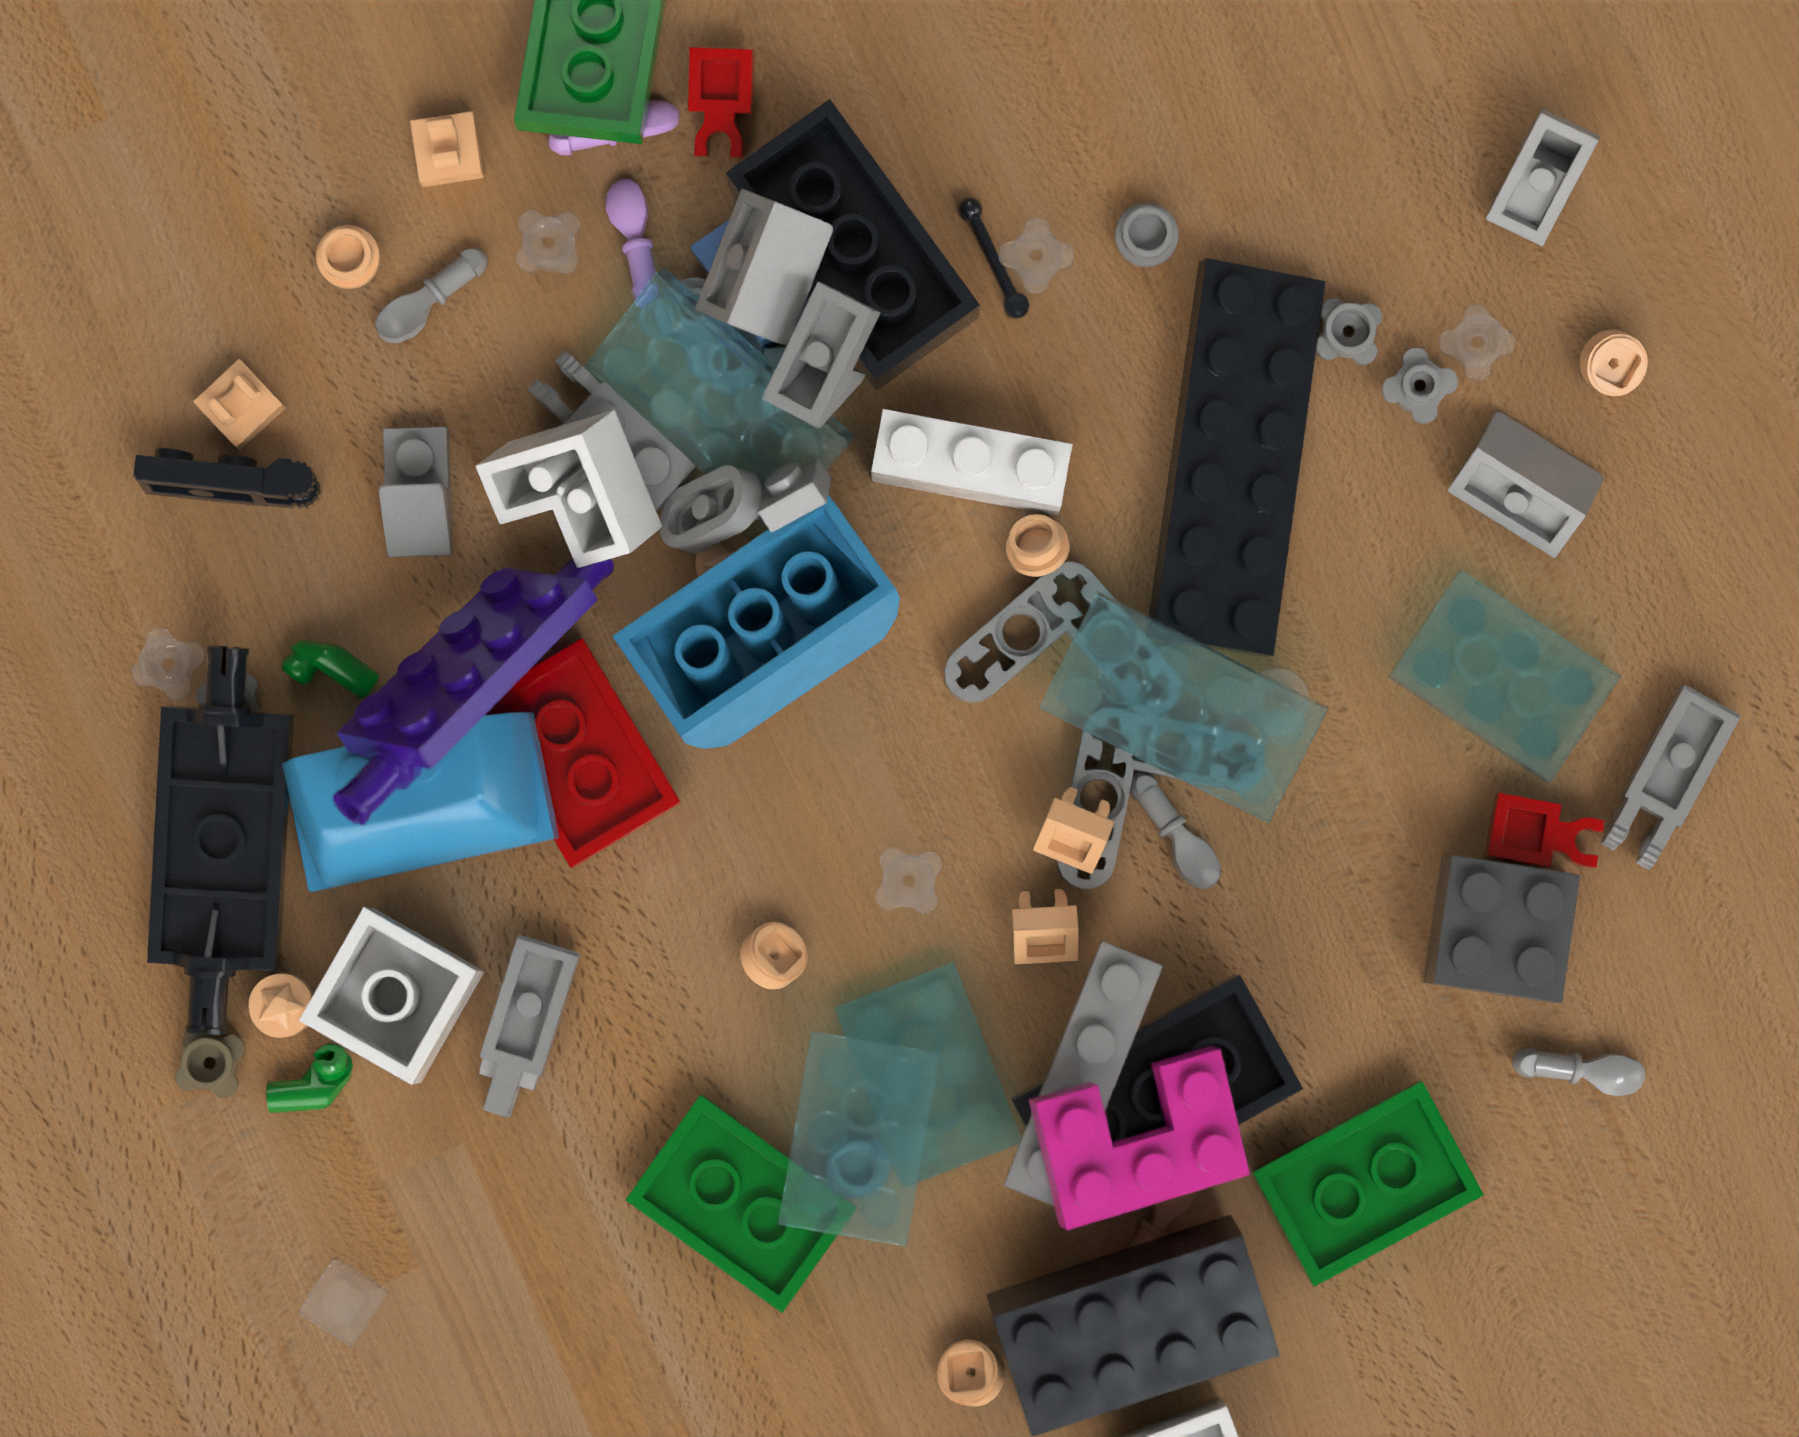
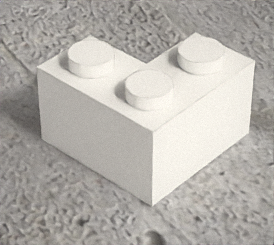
(584, 477)

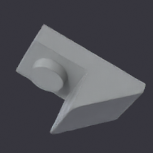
(1542, 176)
(821, 356)
(417, 492)

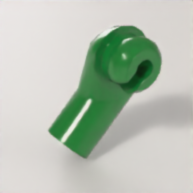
(334, 662)
(318, 1085)

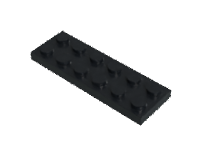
(1236, 456)

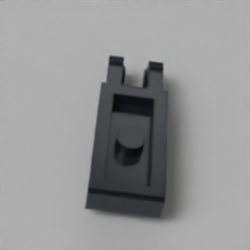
(229, 481)

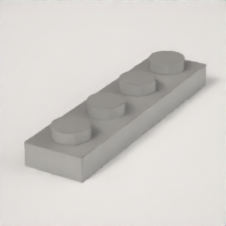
(1090, 1048)

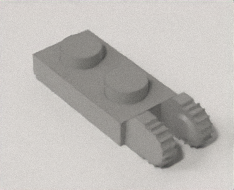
(658, 459)
(1672, 770)

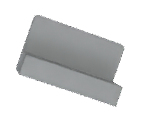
(764, 267)
(1526, 484)

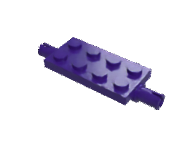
(459, 677)

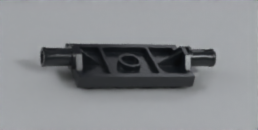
(219, 839)

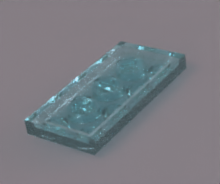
(706, 387)
(1183, 707)

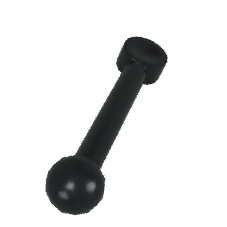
(1016, 304)

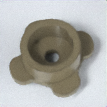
(193, 1071)

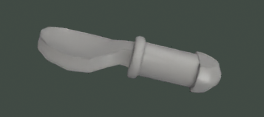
(408, 313)
(1191, 855)
(1609, 1072)

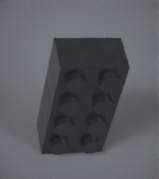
(876, 241)
(1216, 1017)
(1133, 1325)

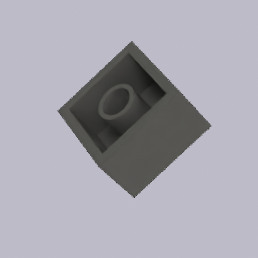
(1501, 929)

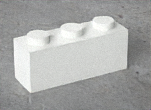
(971, 462)

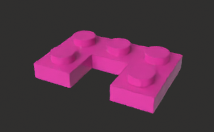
(1107, 1178)

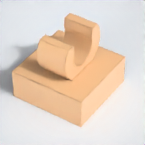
(447, 149)
(239, 404)
(1074, 833)
(1044, 932)

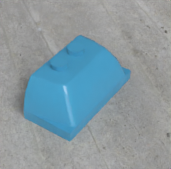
(762, 627)
(472, 803)

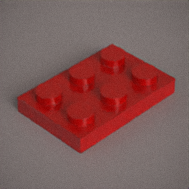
(592, 753)

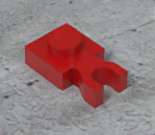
(721, 87)
(1531, 832)

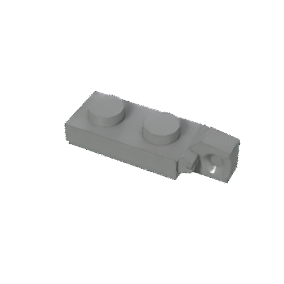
(525, 1020)

